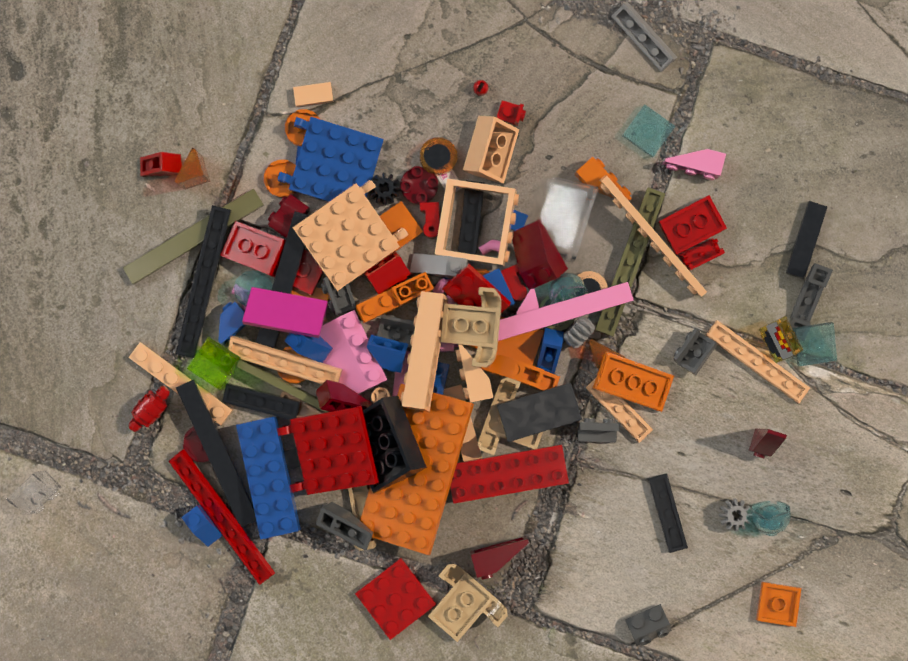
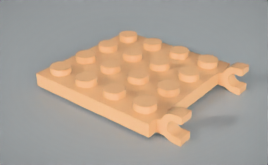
(347, 235)

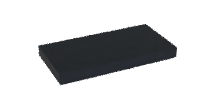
(539, 412)

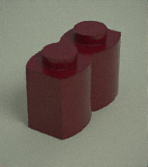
(281, 220)

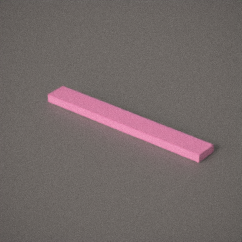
(564, 311)

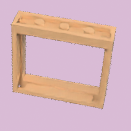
(446, 214)

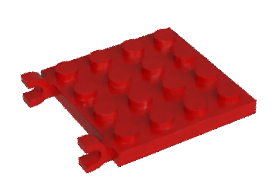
(332, 451)

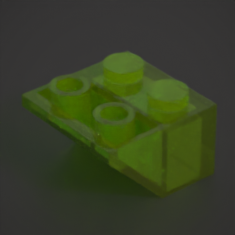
(214, 363)

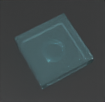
(648, 131)
(817, 344)

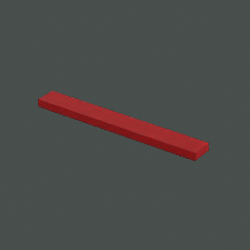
(221, 517)

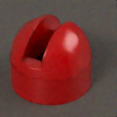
(484, 90)

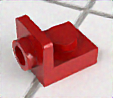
(511, 112)

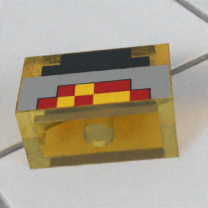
(780, 339)

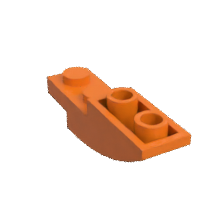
(394, 297)
(522, 372)

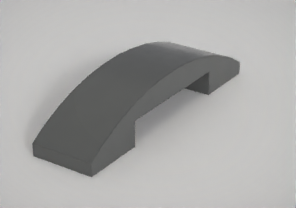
(809, 295)

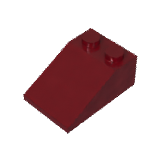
(537, 255)
(494, 557)

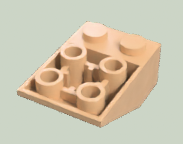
(477, 382)

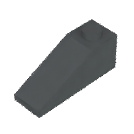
(345, 525)

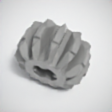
(579, 332)
(734, 506)

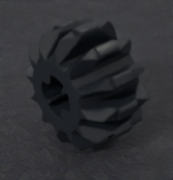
(386, 195)

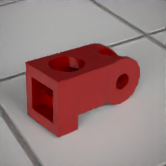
(432, 219)
(516, 289)

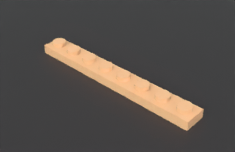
(647, 231)

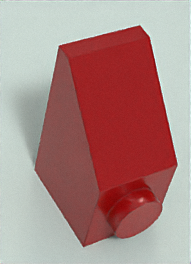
(160, 164)

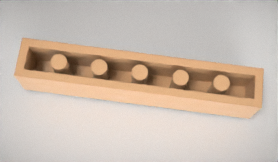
(424, 352)

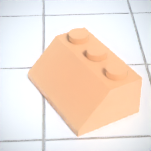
(491, 149)

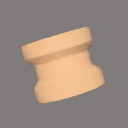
(379, 393)

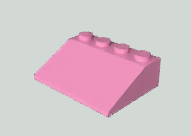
(351, 354)

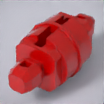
(149, 409)

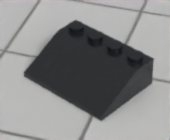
(392, 443)

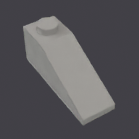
(437, 265)

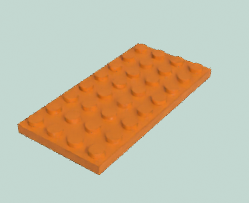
(412, 508)

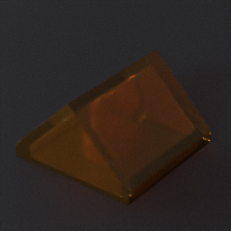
(193, 171)

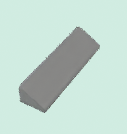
(644, 36)

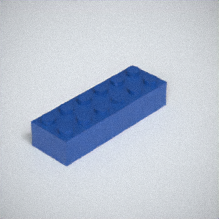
(268, 478)

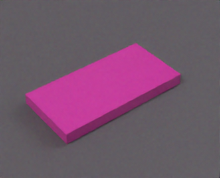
(285, 312)

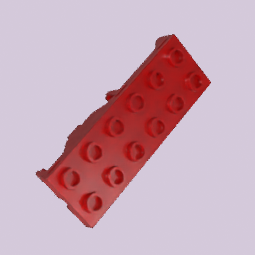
(509, 474)

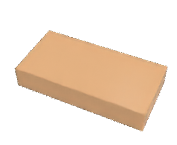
(313, 94)

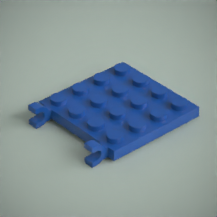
(332, 159)

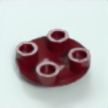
(418, 185)

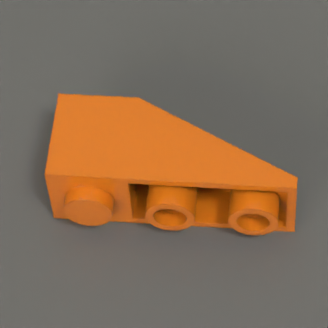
(593, 171)

